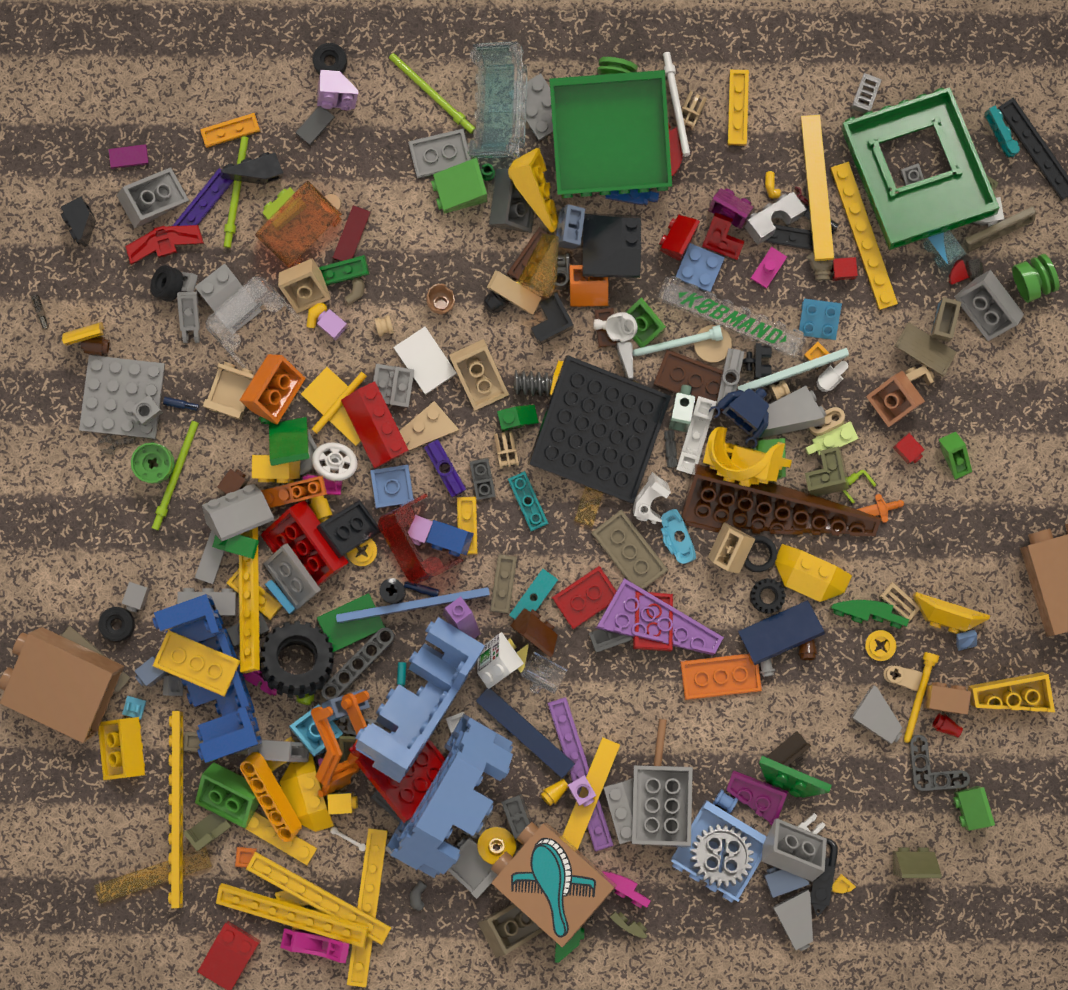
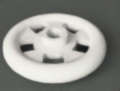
(334, 456)

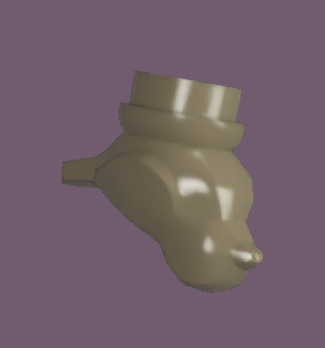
(821, 268)

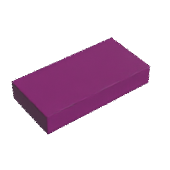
(128, 156)

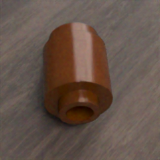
(96, 346)

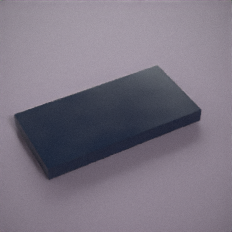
(781, 632)

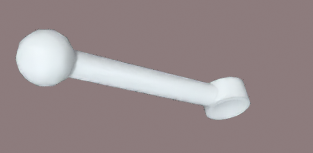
(334, 830)

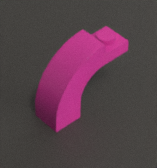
(314, 944)

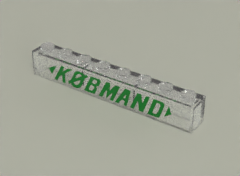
(732, 318)

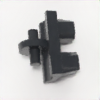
(759, 352)

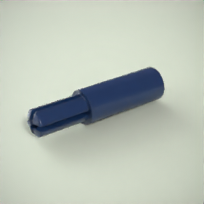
(179, 403)
(422, 589)

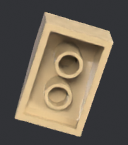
(479, 374)

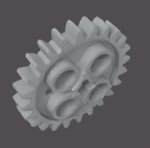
(739, 858)

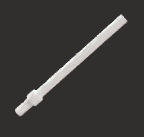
(670, 73)

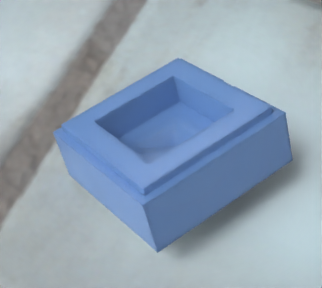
(966, 640)

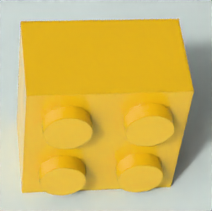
(266, 473)

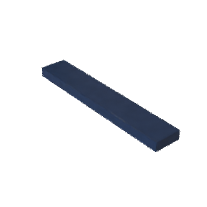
(525, 732)

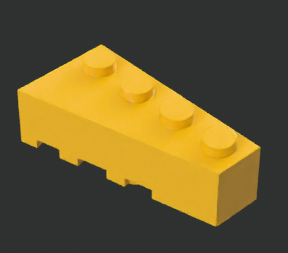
(1017, 693)

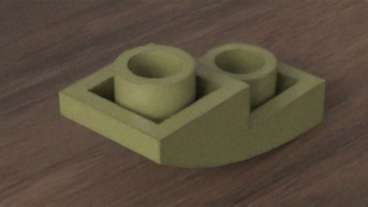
(634, 928)

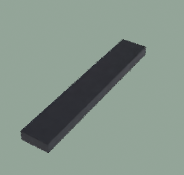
(1035, 147)

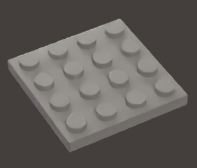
(112, 391)

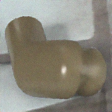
(357, 291)

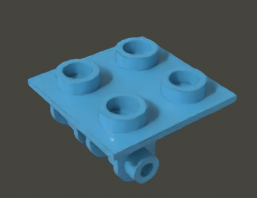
(820, 318)

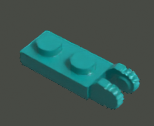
(1001, 132)

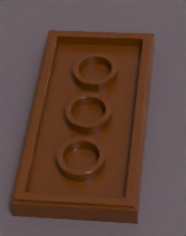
(682, 370)

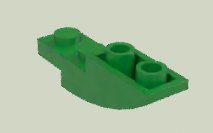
(862, 609)

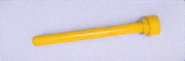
(929, 661)

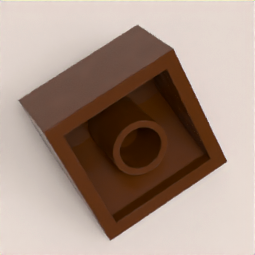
(535, 631)

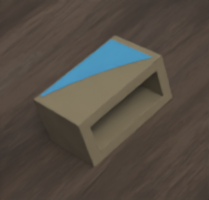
(945, 319)

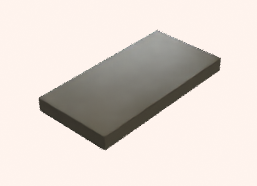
(629, 550)

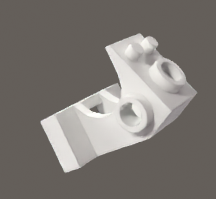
(654, 488)

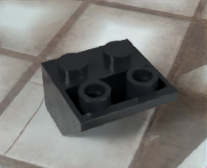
(80, 219)

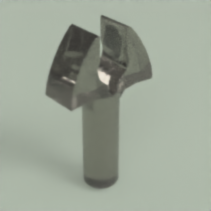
(116, 443)

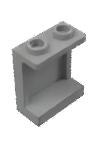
(472, 869)

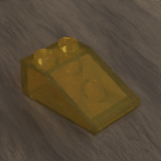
(541, 268)

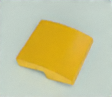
(83, 334)

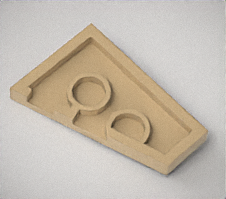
(427, 427)

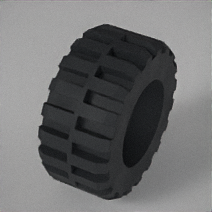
(296, 683)

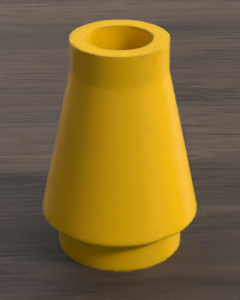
(554, 792)

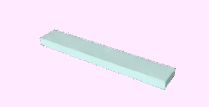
(801, 368)

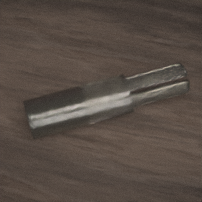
(40, 311)

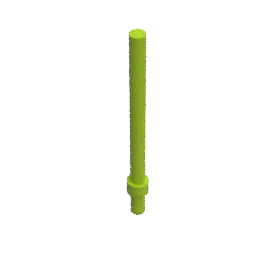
(458, 117)
(230, 227)
(162, 510)

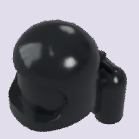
(494, 303)

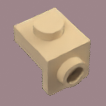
(914, 373)

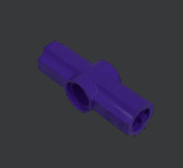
(451, 479)

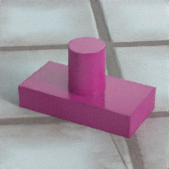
(768, 267)

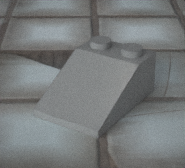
(151, 197)
(219, 288)

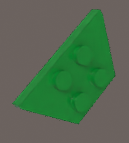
(791, 780)

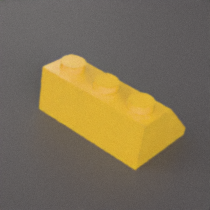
(121, 748)

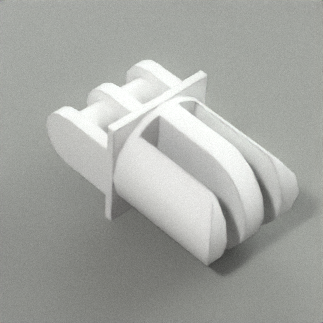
(831, 377)

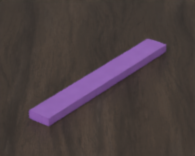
(573, 749)

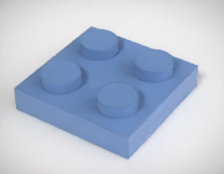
(699, 267)
(391, 486)

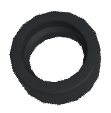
(773, 555)

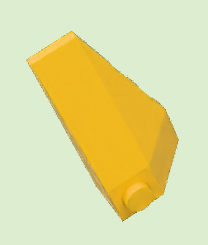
(530, 181)

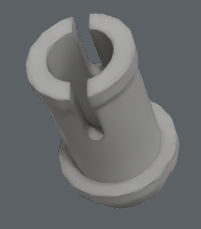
(766, 668)

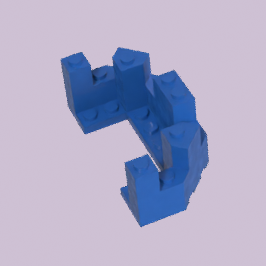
(236, 727)

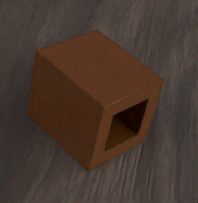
(232, 481)

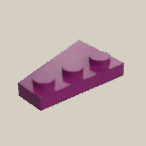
(758, 795)

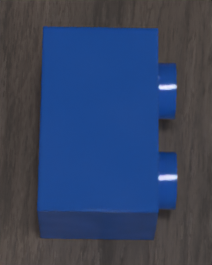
(450, 538)

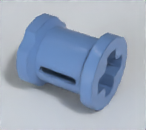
(725, 801)

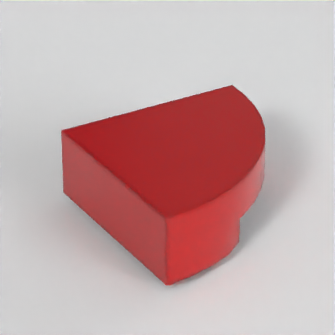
(958, 272)

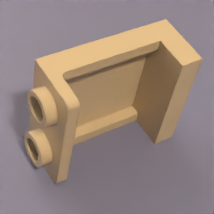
(227, 390)

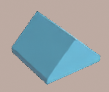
(309, 735)

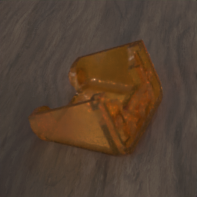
(298, 224)

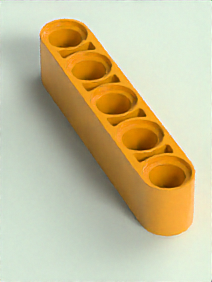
(270, 796)

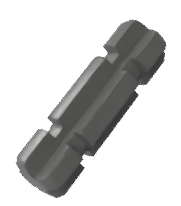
(670, 446)

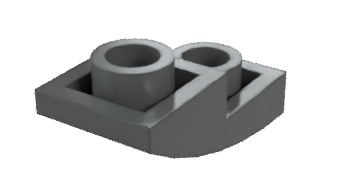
(482, 478)

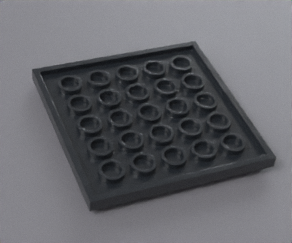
(599, 429)

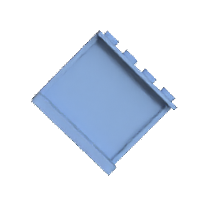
(711, 816)

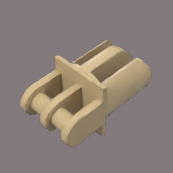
(690, 111)
(506, 451)

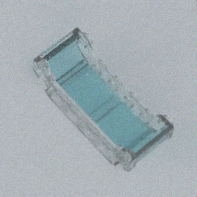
(499, 100)

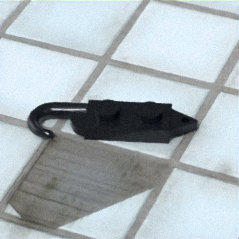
(823, 884)

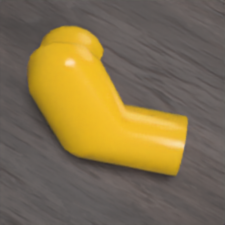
(769, 184)
(313, 314)

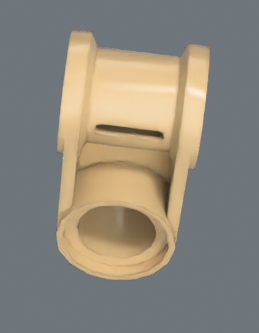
(906, 677)

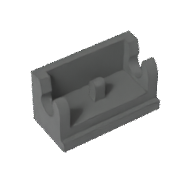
(605, 639)
(517, 814)

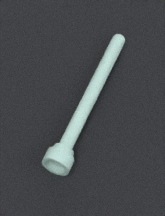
(713, 334)

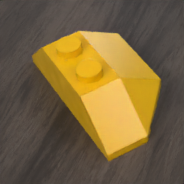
(810, 574)
(948, 615)
(302, 793)

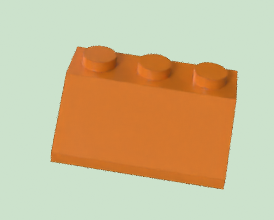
(272, 388)

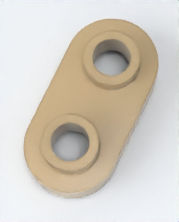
(829, 423)

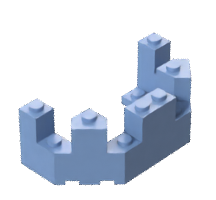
(417, 715)
(452, 798)

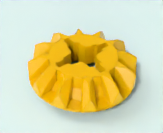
(363, 560)
(890, 645)

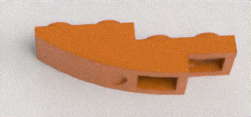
(295, 491)

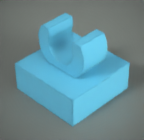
(134, 707)

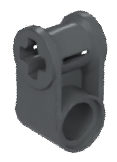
(563, 270)

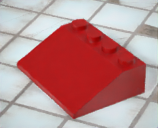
(299, 530)

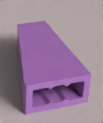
(461, 617)

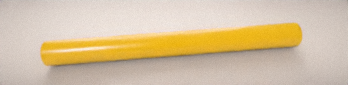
(337, 404)

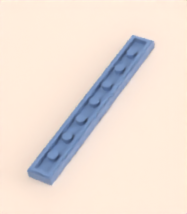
(411, 605)

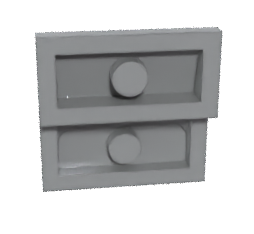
(394, 384)

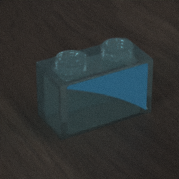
(944, 248)

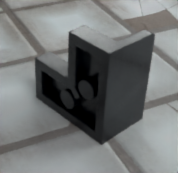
(557, 320)

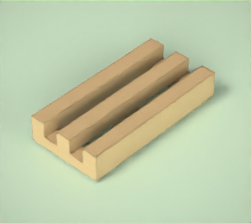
(905, 596)

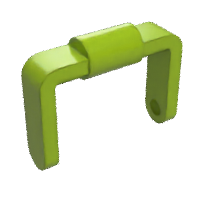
(852, 478)

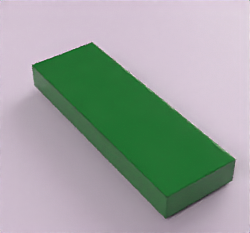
(345, 270)

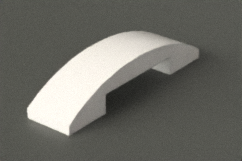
(696, 435)

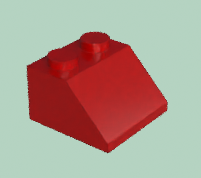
(680, 235)

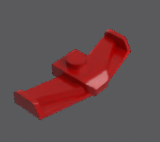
(163, 241)

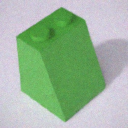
(459, 186)

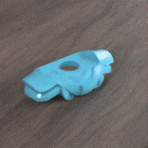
(684, 550)

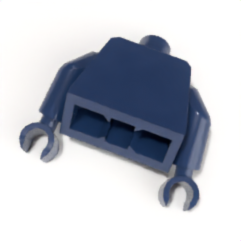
(747, 411)

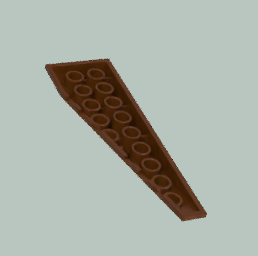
(767, 508)

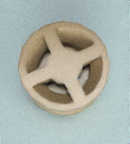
(384, 325)
(779, 390)

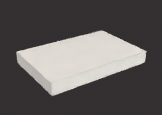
(427, 360)

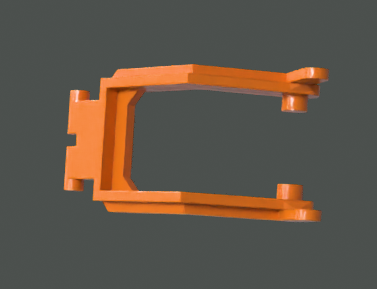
(330, 773)

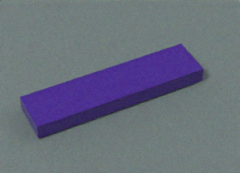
(204, 200)

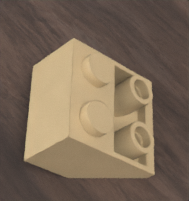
(731, 548)

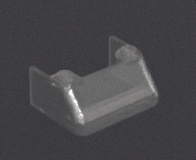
(239, 307)

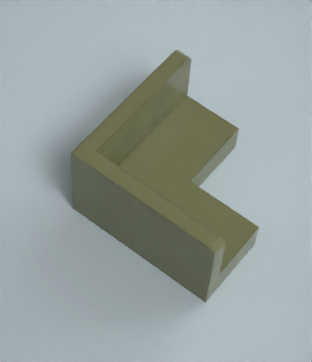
(831, 477)
(207, 831)

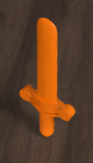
(881, 508)

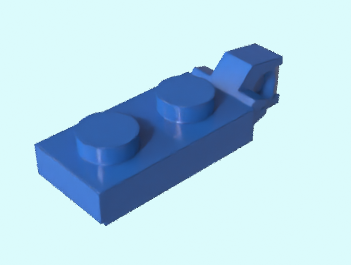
(634, 197)

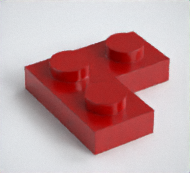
(719, 241)

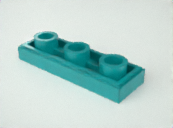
(532, 512)
(541, 587)

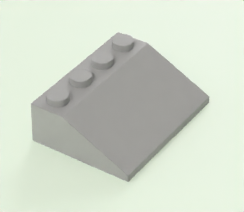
(662, 806)

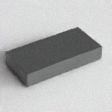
(315, 125)

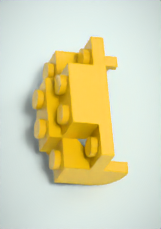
(745, 464)

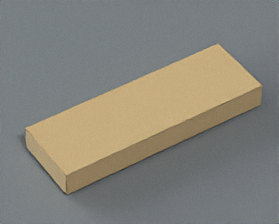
(514, 292)

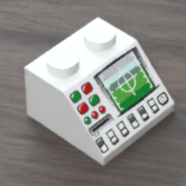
(497, 661)

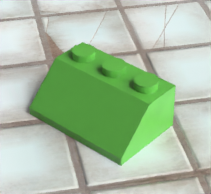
(226, 795)

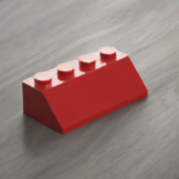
(374, 425)

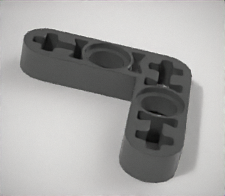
(931, 776)

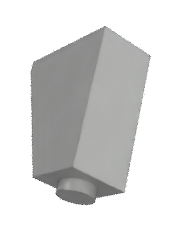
(877, 716)
(282, 751)
(796, 919)

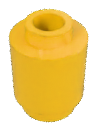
(321, 508)

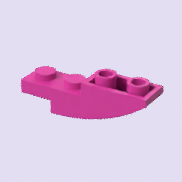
(627, 887)

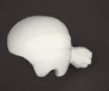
(618, 326)

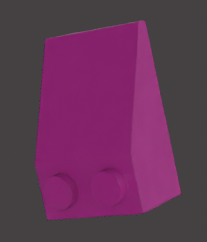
(731, 206)

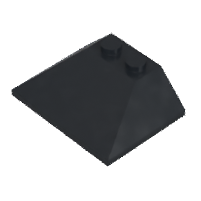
(611, 245)

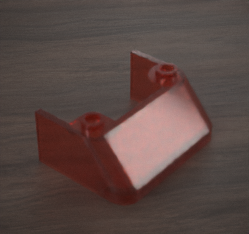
(393, 529)

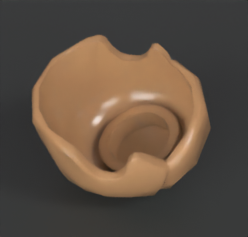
(439, 306)

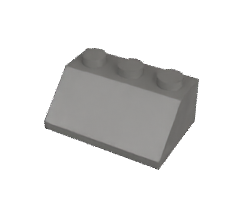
(989, 305)
(237, 512)
(620, 803)
(795, 850)

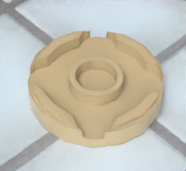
(712, 350)

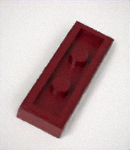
(351, 234)

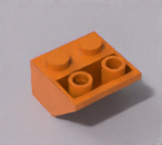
(587, 290)

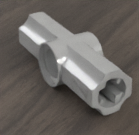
(732, 366)

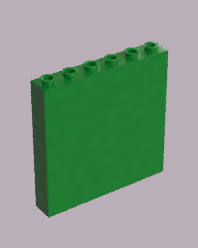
(611, 133)

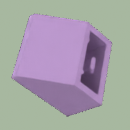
(335, 91)

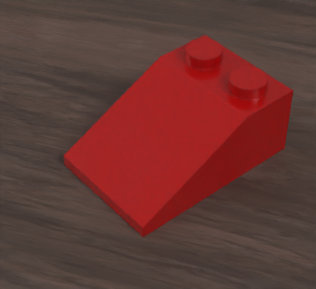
(228, 956)

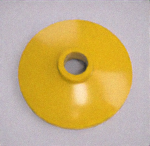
(495, 836)

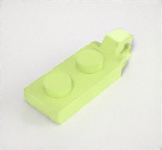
(838, 437)

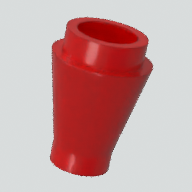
(946, 725)

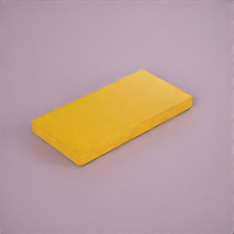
(323, 393)
(196, 663)

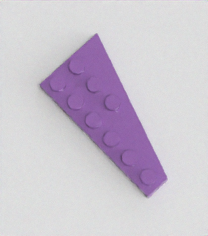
(686, 631)

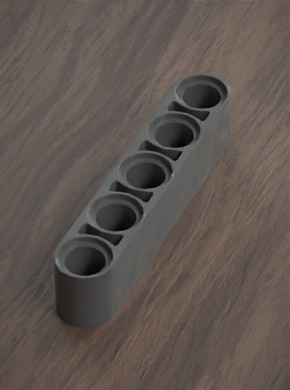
(367, 660)

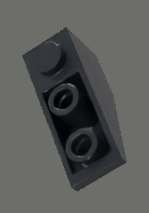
(258, 171)

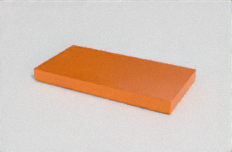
(720, 676)

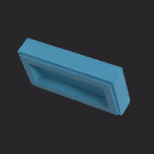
(280, 596)

